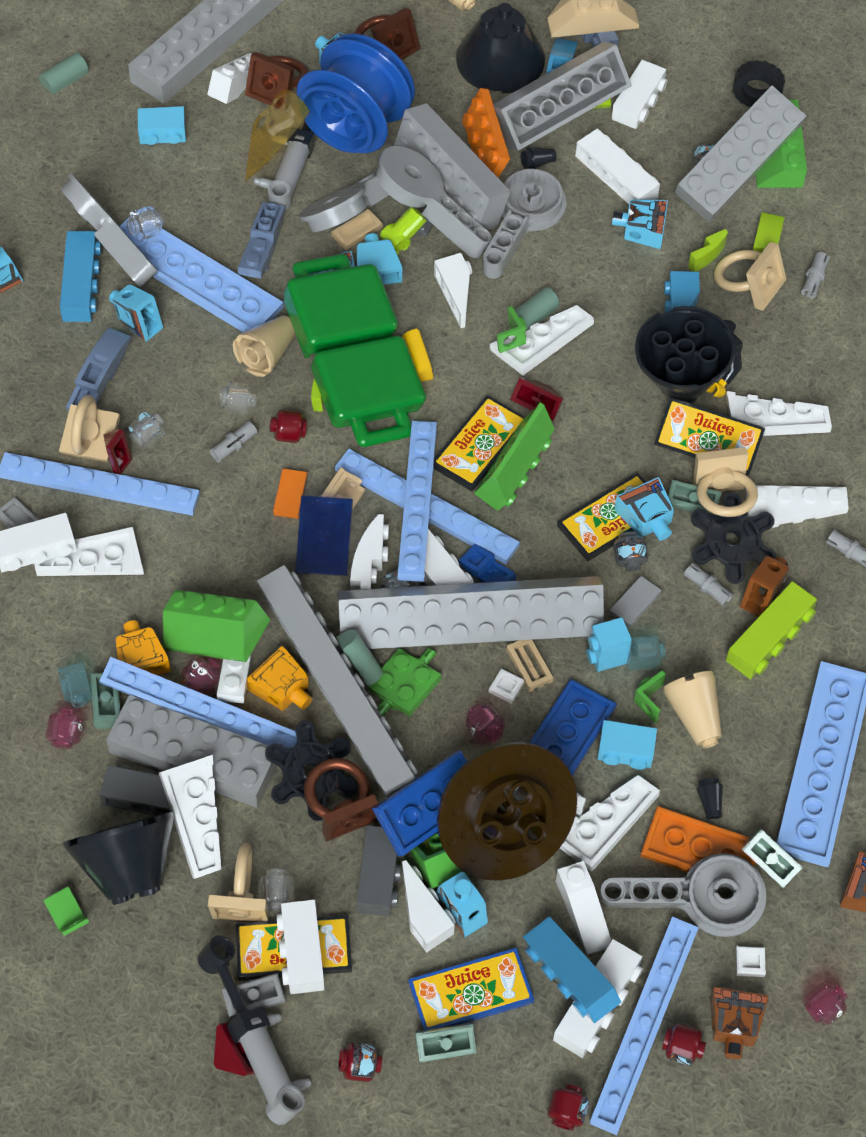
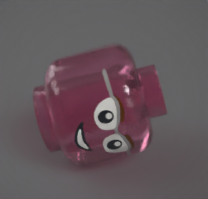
(201, 674)
(485, 723)
(64, 728)
(826, 1002)

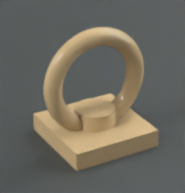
(763, 277)
(85, 430)
(724, 472)
(240, 903)

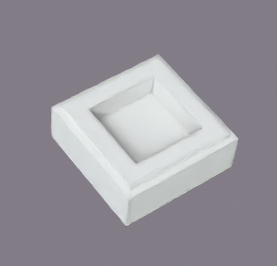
(506, 686)
(750, 961)

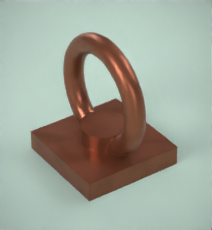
(393, 31)
(271, 75)
(348, 814)

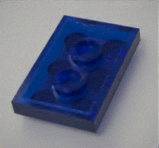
(324, 536)

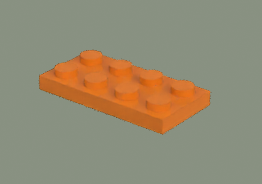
(485, 133)

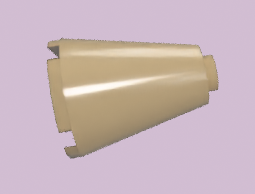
(264, 345)
(697, 707)

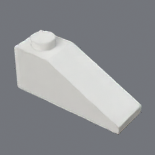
(453, 278)
(583, 907)

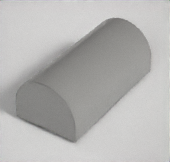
(257, 993)

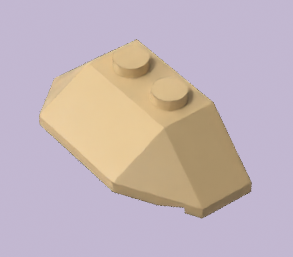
(591, 16)

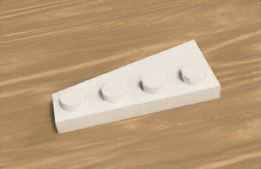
(545, 339)
(778, 416)
(799, 502)
(97, 555)
(192, 800)
(607, 822)

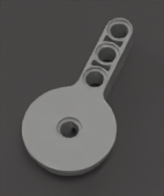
(417, 183)
(343, 204)
(521, 216)
(109, 232)
(699, 896)

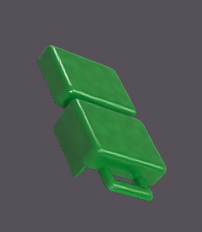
(357, 359)

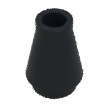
(537, 157)
(710, 795)

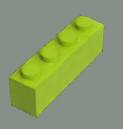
(771, 630)

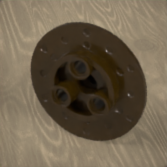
(485, 796)

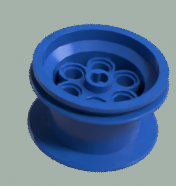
(356, 93)

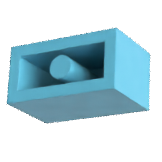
(161, 125)
(609, 644)
(627, 744)

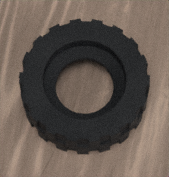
(756, 71)

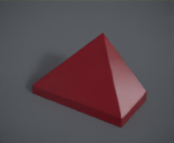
(531, 393)
(117, 450)
(228, 1055)

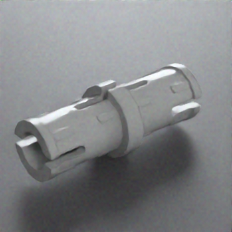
(815, 275)
(221, 450)
(848, 547)
(708, 584)

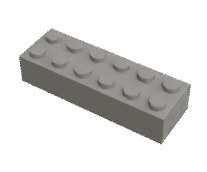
(561, 95)
(740, 154)
(463, 173)
(170, 739)

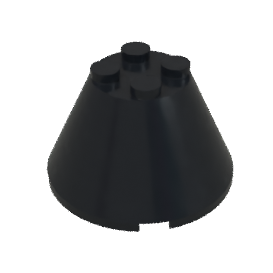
(500, 52)
(685, 351)
(125, 857)

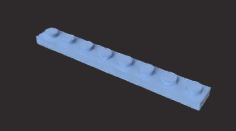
(99, 483)
(417, 501)
(441, 512)
(194, 704)
(643, 1026)

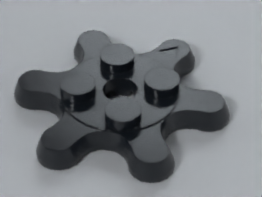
(744, 527)
(309, 752)

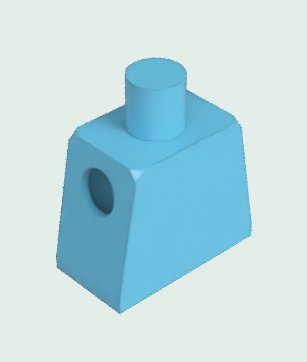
(382, 256)

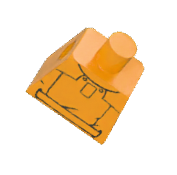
(142, 649)
(280, 681)

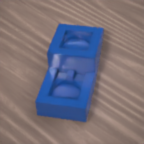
(484, 567)

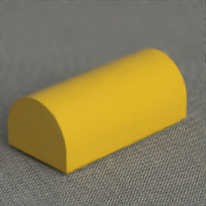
(419, 355)

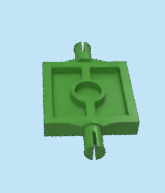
(405, 682)

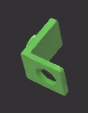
(518, 330)
(645, 689)
(65, 911)

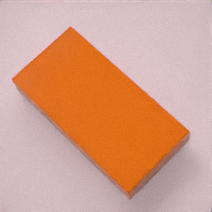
(289, 493)

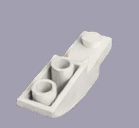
(370, 555)
(233, 680)

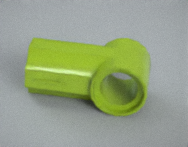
(401, 231)

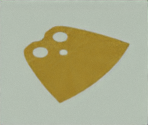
(269, 140)

